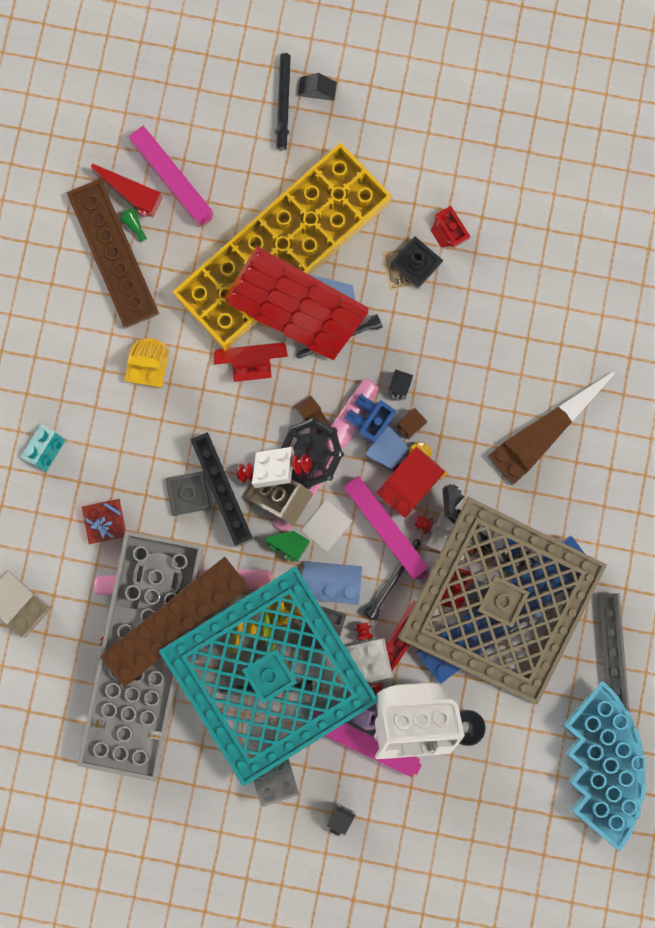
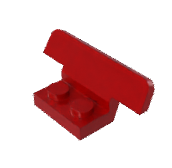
(251, 361)

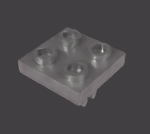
(276, 784)

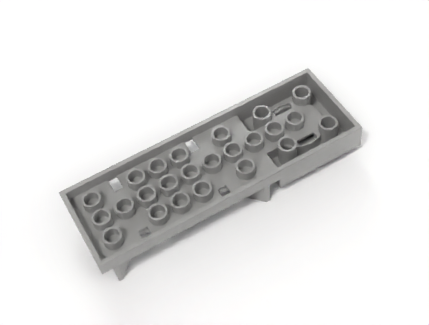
(146, 579)

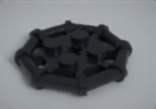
(322, 452)

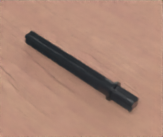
(283, 102)

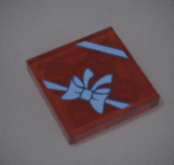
(104, 521)

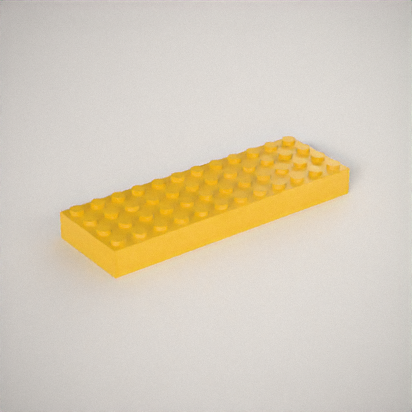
(298, 227)

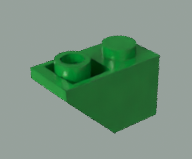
(290, 543)

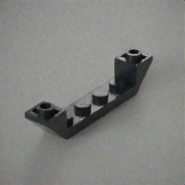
(451, 498)

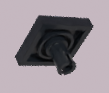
(416, 262)

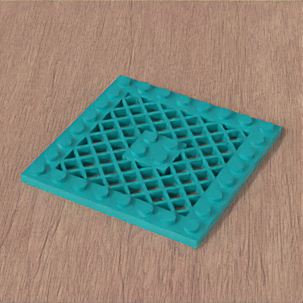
(269, 676)

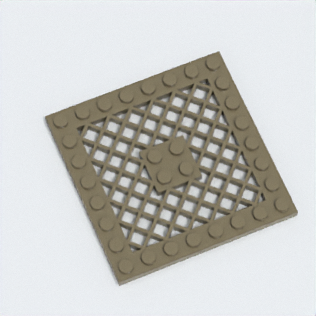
(502, 601)

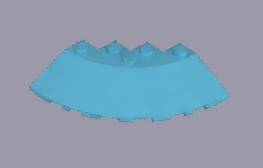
(609, 765)

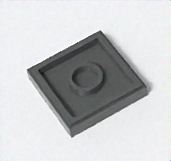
(187, 493)

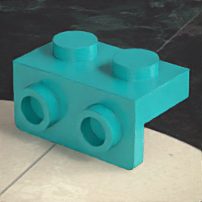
(43, 448)

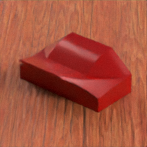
(449, 229)

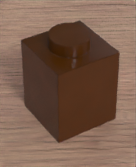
(411, 423)

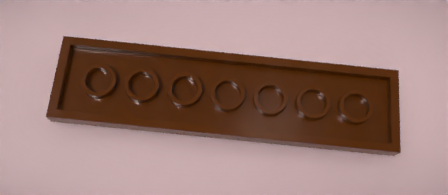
(112, 253)
(174, 619)

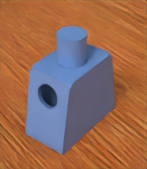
(388, 450)

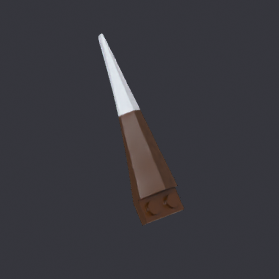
(525, 448)

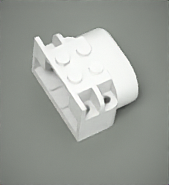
(416, 721)

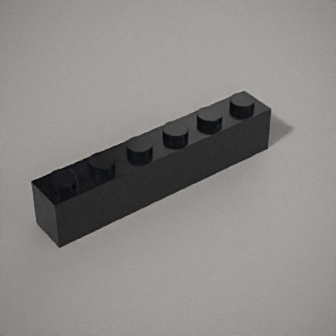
(222, 490)

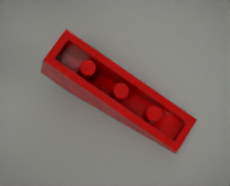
(139, 196)
(395, 647)

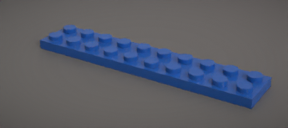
(443, 670)

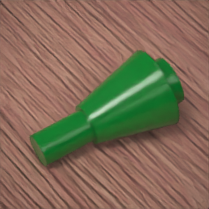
(131, 219)

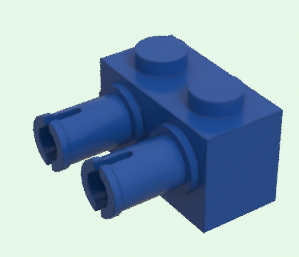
(378, 418)

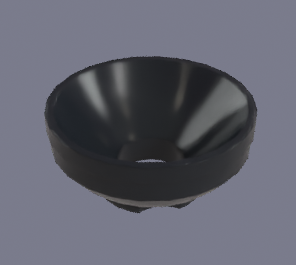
(478, 729)

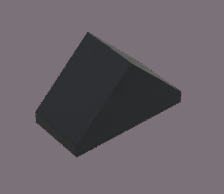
(317, 87)

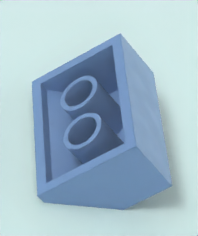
(333, 582)

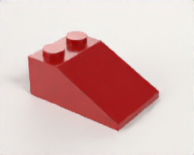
(410, 482)

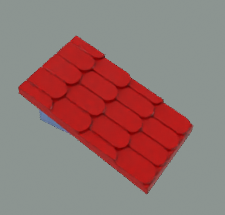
(297, 303)

